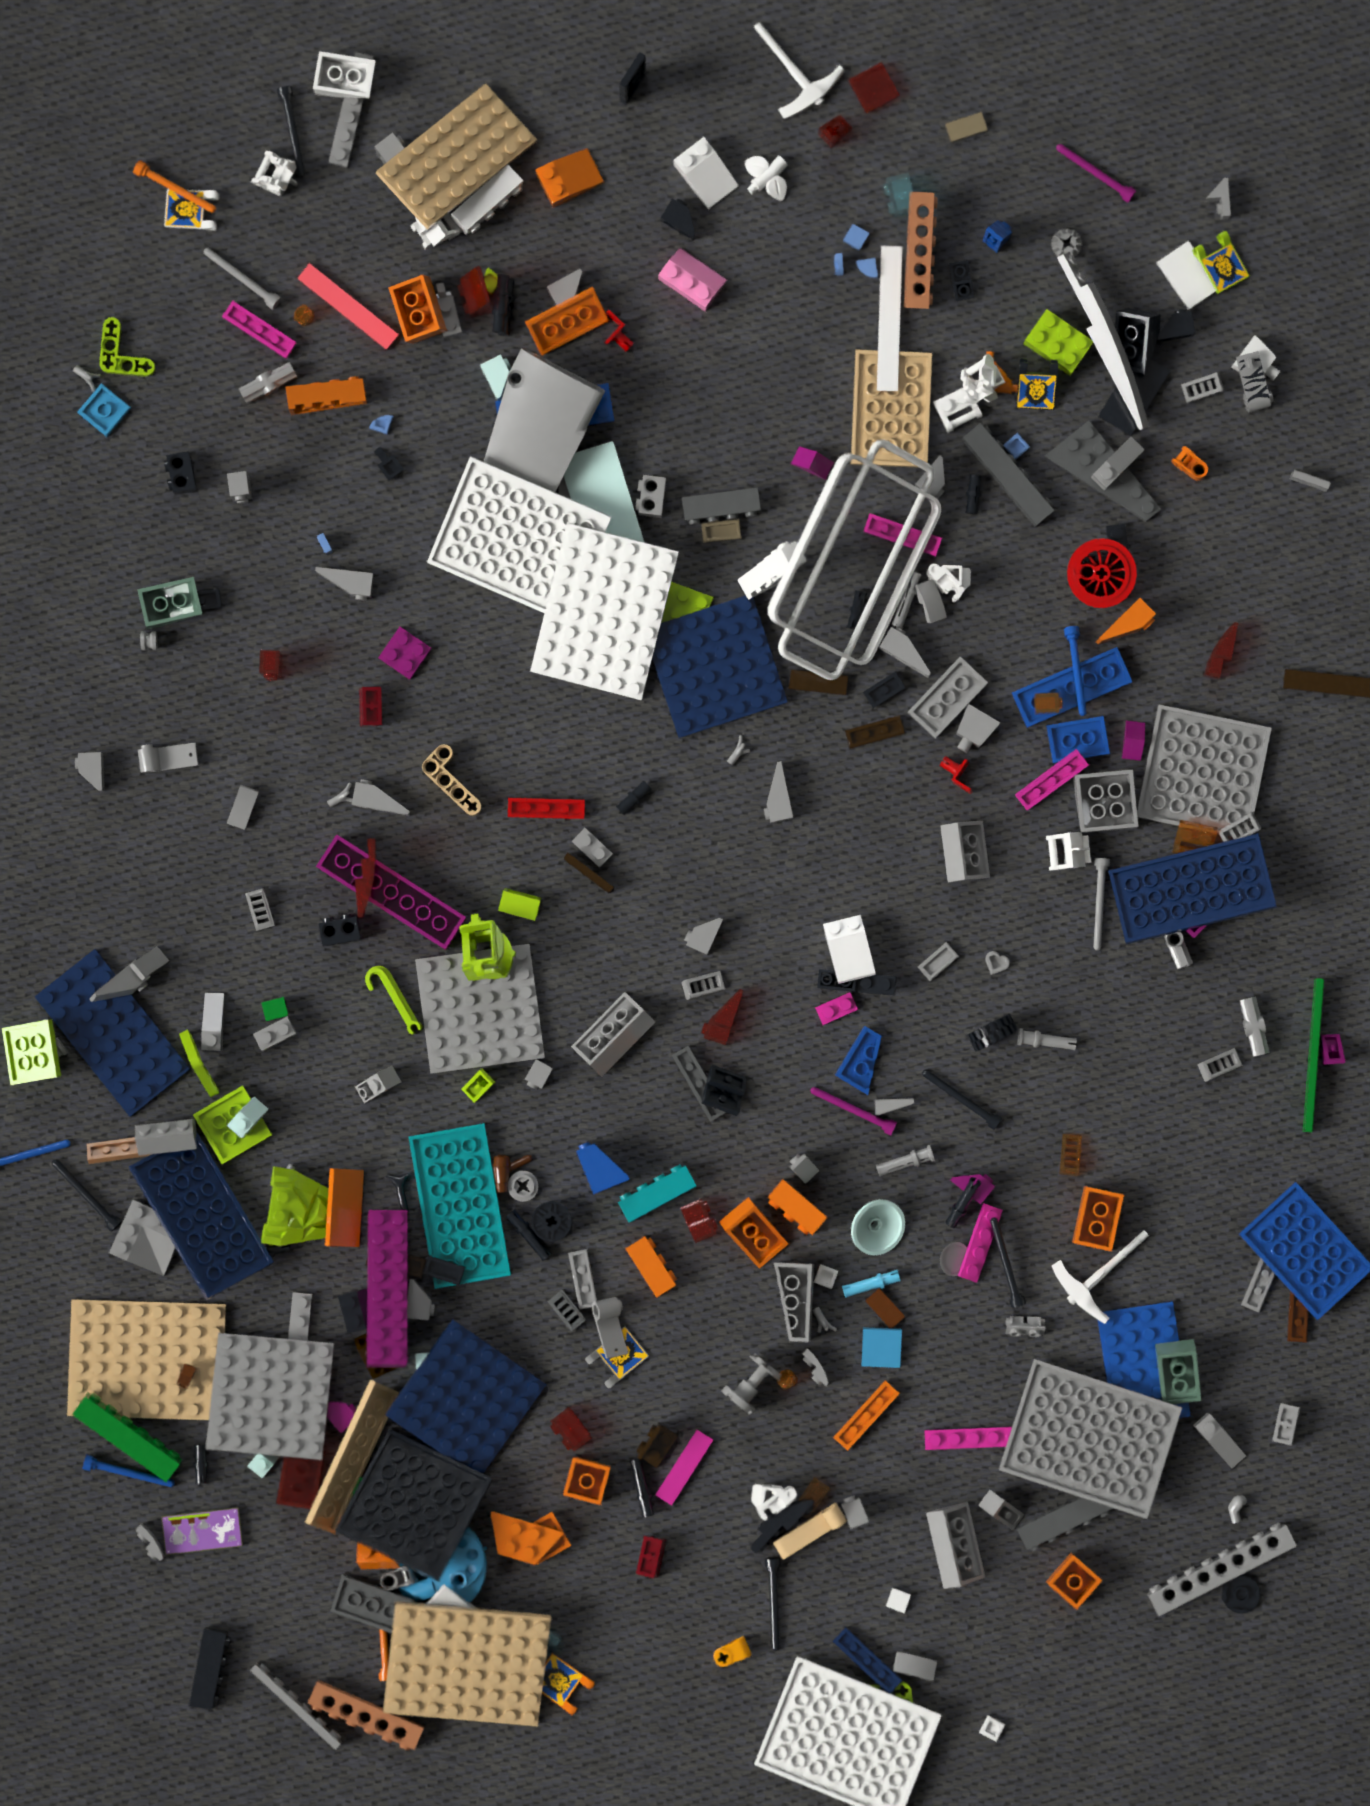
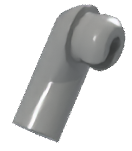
(1235, 1506)

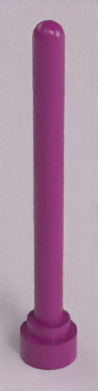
(1126, 192)
(887, 1125)

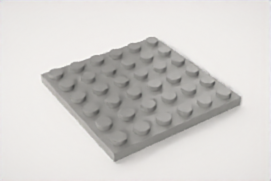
(1202, 769)
(479, 1019)
(270, 1396)

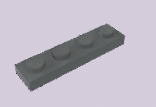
(695, 1078)

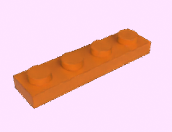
(866, 1415)

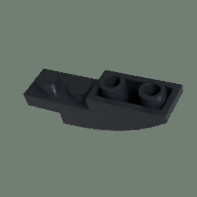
(871, 985)
(787, 1517)

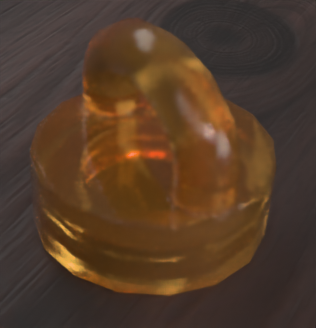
(304, 315)
(787, 1379)

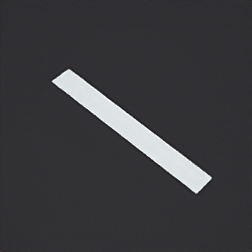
(889, 318)

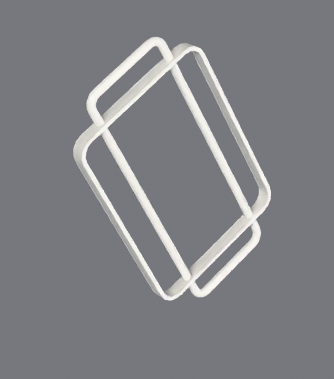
(902, 583)

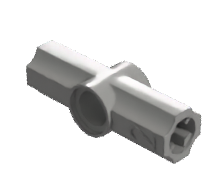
(267, 382)
(1179, 951)
(1254, 1026)

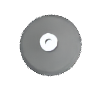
(952, 1258)

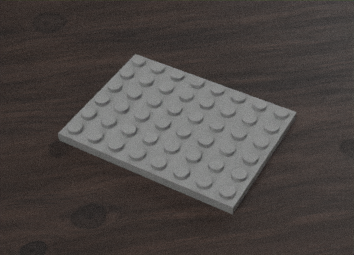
(1090, 1438)

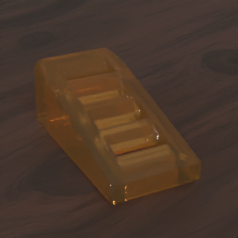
(1070, 1171)

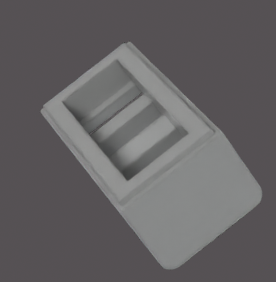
(1215, 376)
(1252, 818)
(249, 895)
(687, 989)
(1206, 1072)
(886, 1105)

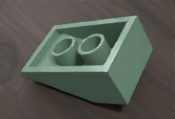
(169, 602)
(1178, 1371)

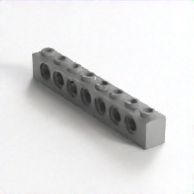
(1284, 1543)

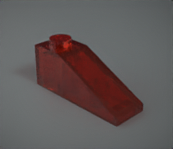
(721, 1023)

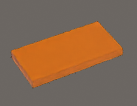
(567, 321)
(344, 1207)

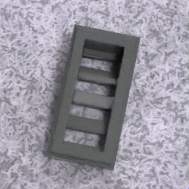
(575, 1324)

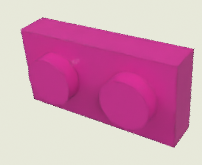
(836, 1008)

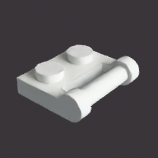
(952, 404)

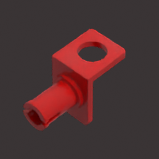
(617, 335)
(957, 770)

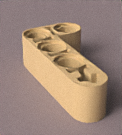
(454, 783)
(810, 1530)

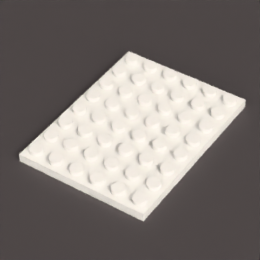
(507, 533)
(604, 611)
(846, 1737)

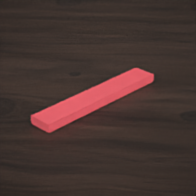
(348, 306)

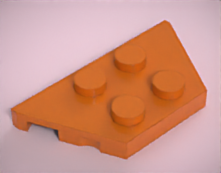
(522, 1538)

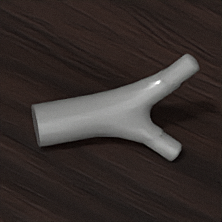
(86, 376)
(738, 751)
(340, 797)
(822, 1322)

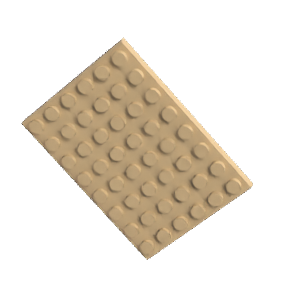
(136, 1353)
(466, 1663)

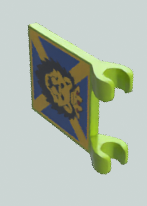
(1223, 265)

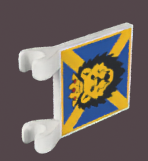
(186, 214)

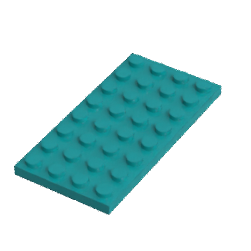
(460, 1202)

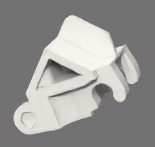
(281, 177)
(436, 233)
(988, 380)
(950, 578)
(1075, 849)
(772, 1498)

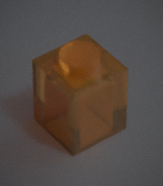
(1047, 703)

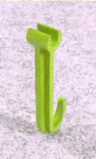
(395, 994)

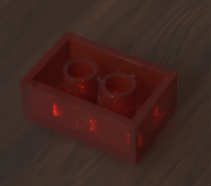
(300, 1481)

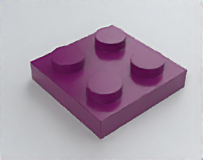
(404, 653)

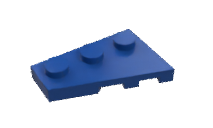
(860, 1060)

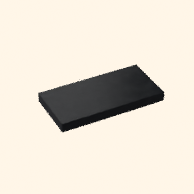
(632, 78)
(1148, 384)

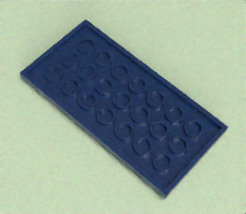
(1192, 889)
(112, 1034)
(201, 1217)

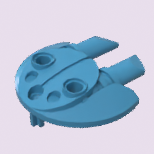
(467, 1561)

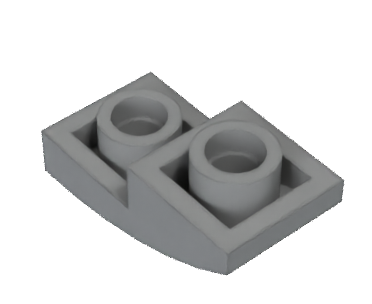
(931, 600)
(242, 807)
(818, 1372)
(154, 1548)
(915, 1666)

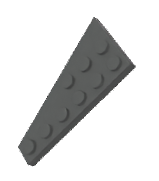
(1085, 453)

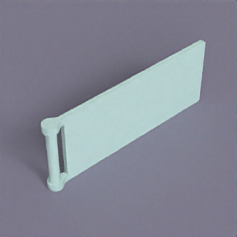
(599, 483)

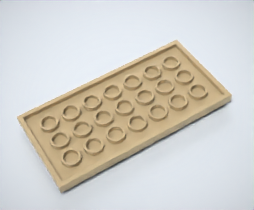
(456, 156)

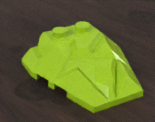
(295, 1209)

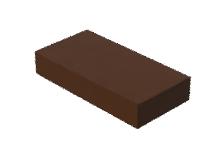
(884, 1308)

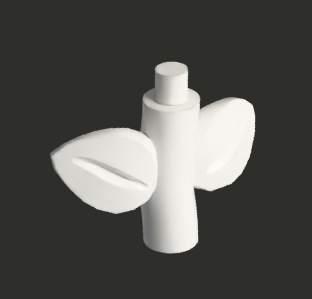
(767, 176)

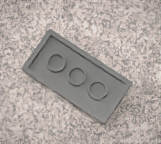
(947, 697)

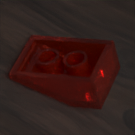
(475, 293)

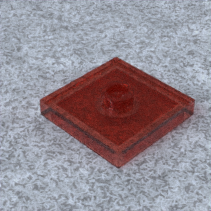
(873, 87)

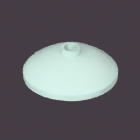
(884, 1233)

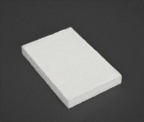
(1186, 275)

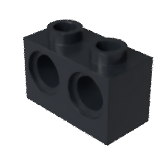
(185, 472)
(340, 935)

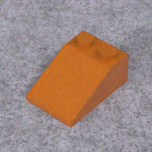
(569, 177)
(1132, 621)
(753, 1232)

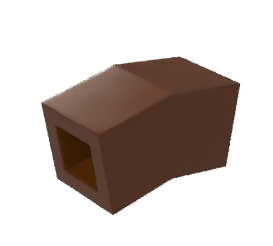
(186, 1376)

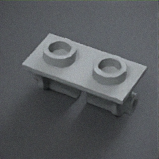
(1016, 1327)

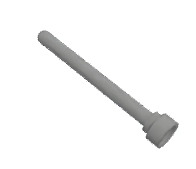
(271, 299)
(1101, 865)

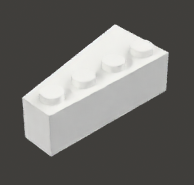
(769, 571)

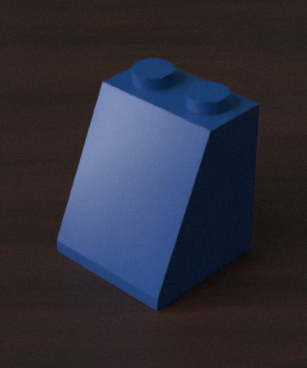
(599, 1168)

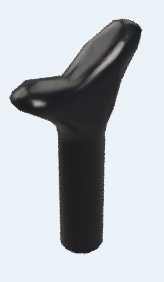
(399, 1184)

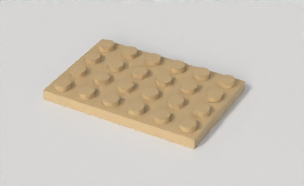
(892, 415)

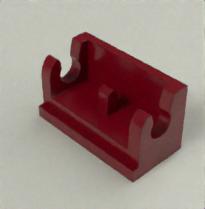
(370, 706)
(651, 1556)

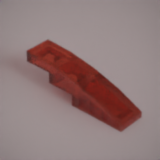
(365, 885)

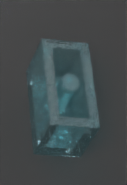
(898, 189)

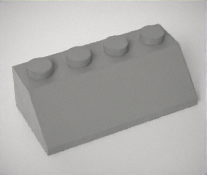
(613, 1034)
(955, 1545)

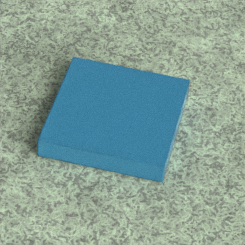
(104, 410)
(881, 1347)

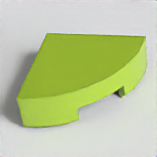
(490, 280)

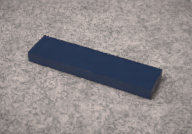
(867, 1660)

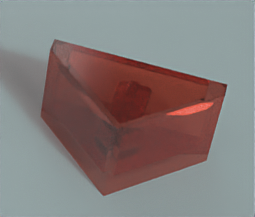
(834, 130)

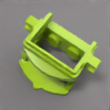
(501, 950)

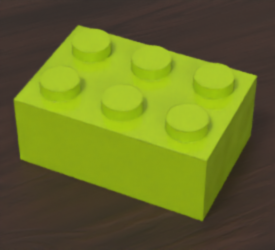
(1058, 341)

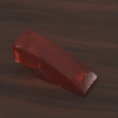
(1221, 652)

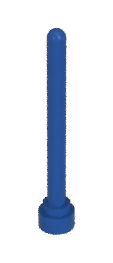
(1072, 634)
(34, 1152)
(91, 1463)

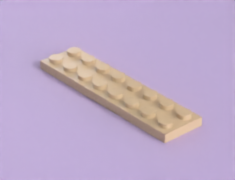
(352, 1457)

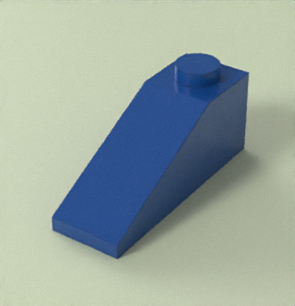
(997, 235)

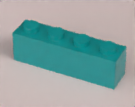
(654, 1195)

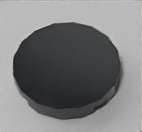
(1235, 1593)

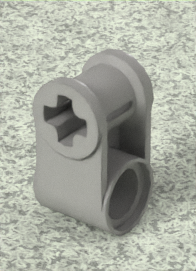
(400, 1577)

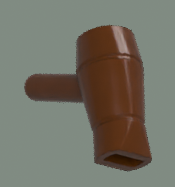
(503, 1167)

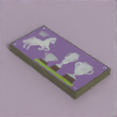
(202, 1531)

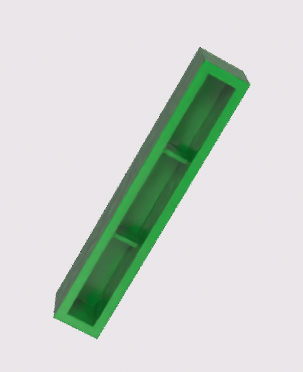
(127, 1437)

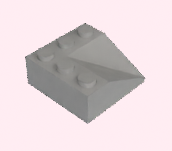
(1106, 801)
(143, 1240)

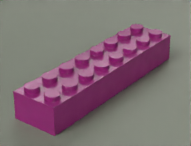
(394, 893)
(387, 1288)

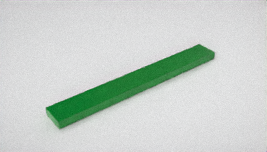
(1313, 1055)

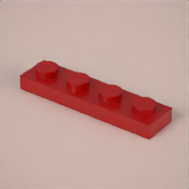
(546, 808)

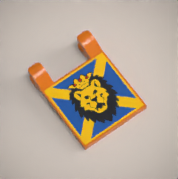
(561, 1680)

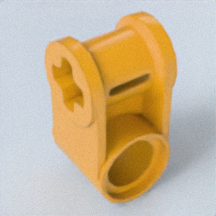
(736, 1651)

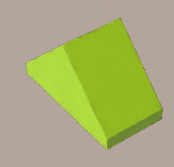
(478, 1085)

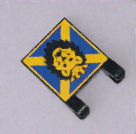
(1036, 389)

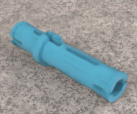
(868, 1284)

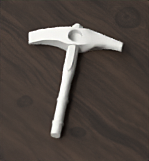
(812, 92)
(1080, 1293)

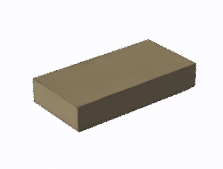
(966, 127)
(721, 531)

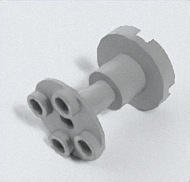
(747, 1389)

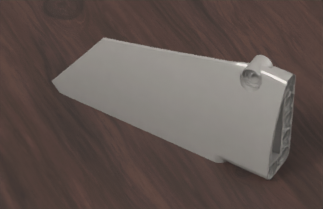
(541, 420)

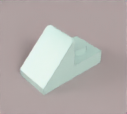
(262, 1463)

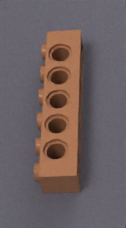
(911, 299)
(359, 1705)

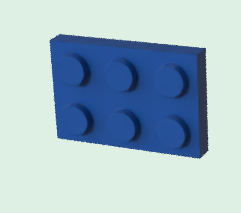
(1084, 735)

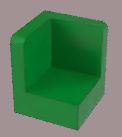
(274, 1009)

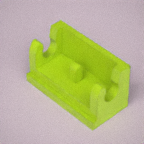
(519, 904)

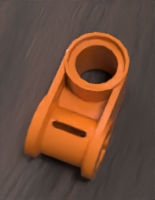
(1190, 463)

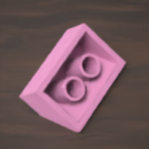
(692, 279)

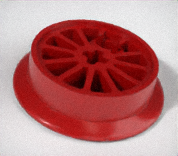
(1075, 573)

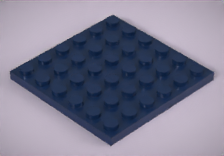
(716, 666)
(465, 1398)

